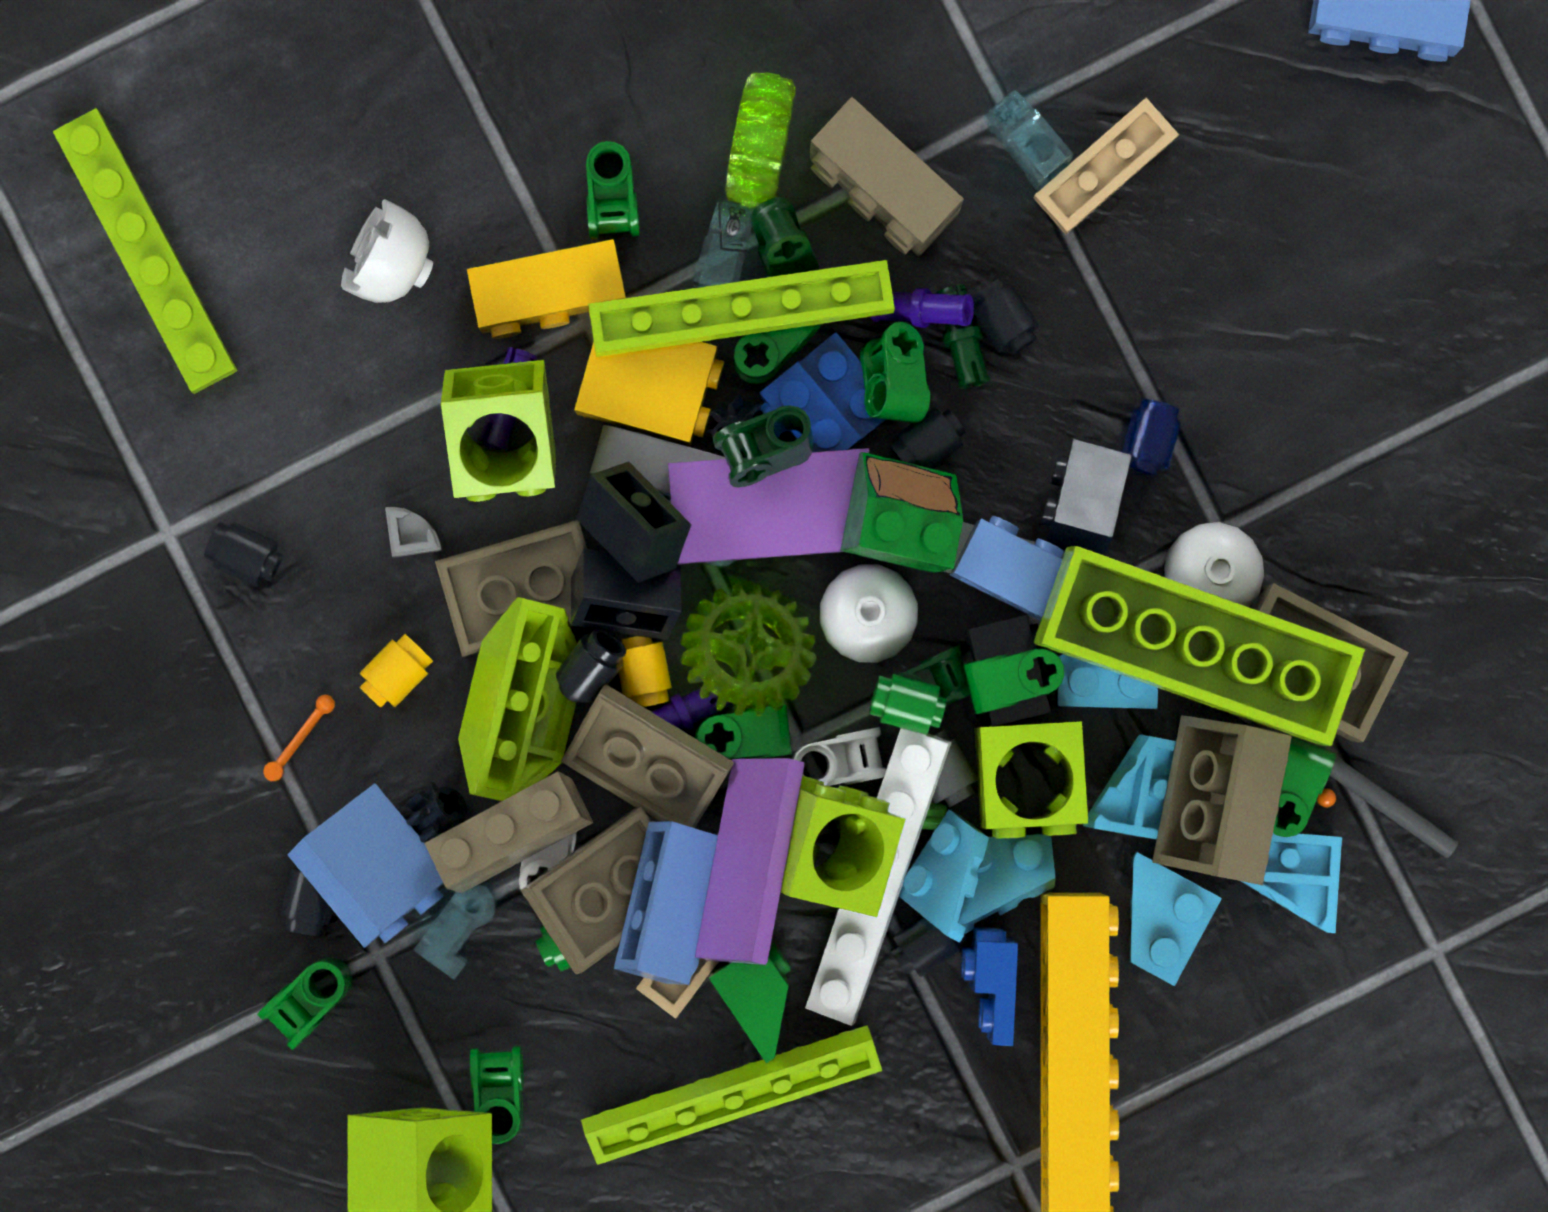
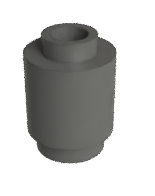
(955, 776)

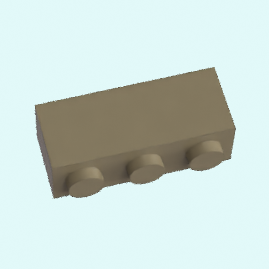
(508, 832)

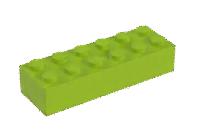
(1199, 646)

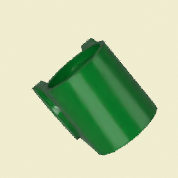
(611, 195)
(779, 348)
(893, 381)
(1004, 679)
(751, 734)
(1302, 783)
(301, 1006)
(499, 1087)

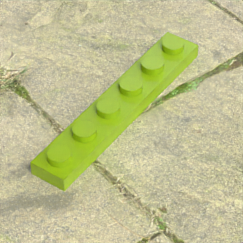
(145, 251)
(741, 308)
(731, 1095)

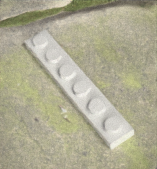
(859, 937)

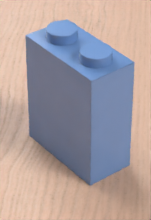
(369, 867)

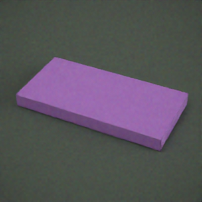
(780, 516)
(749, 860)

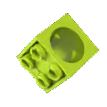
(506, 389)
(1063, 745)
(864, 856)
(420, 1161)

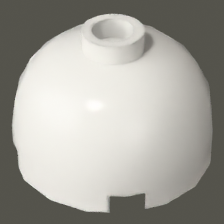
(388, 256)
(1217, 561)
(868, 613)

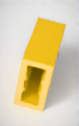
(652, 390)

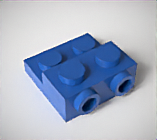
(830, 391)
(992, 969)

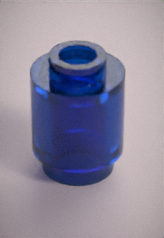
(1152, 436)

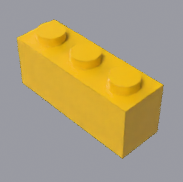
(544, 288)

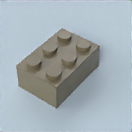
(883, 178)
(1377, 668)
(1222, 799)

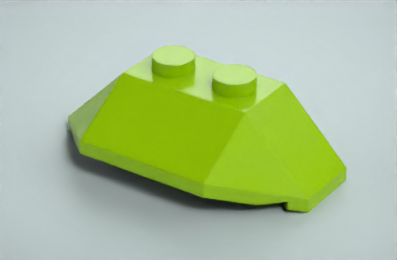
(514, 709)

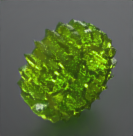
(760, 139)
(767, 650)

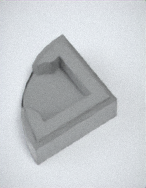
(410, 533)

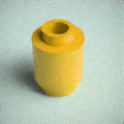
(395, 671)
(644, 671)

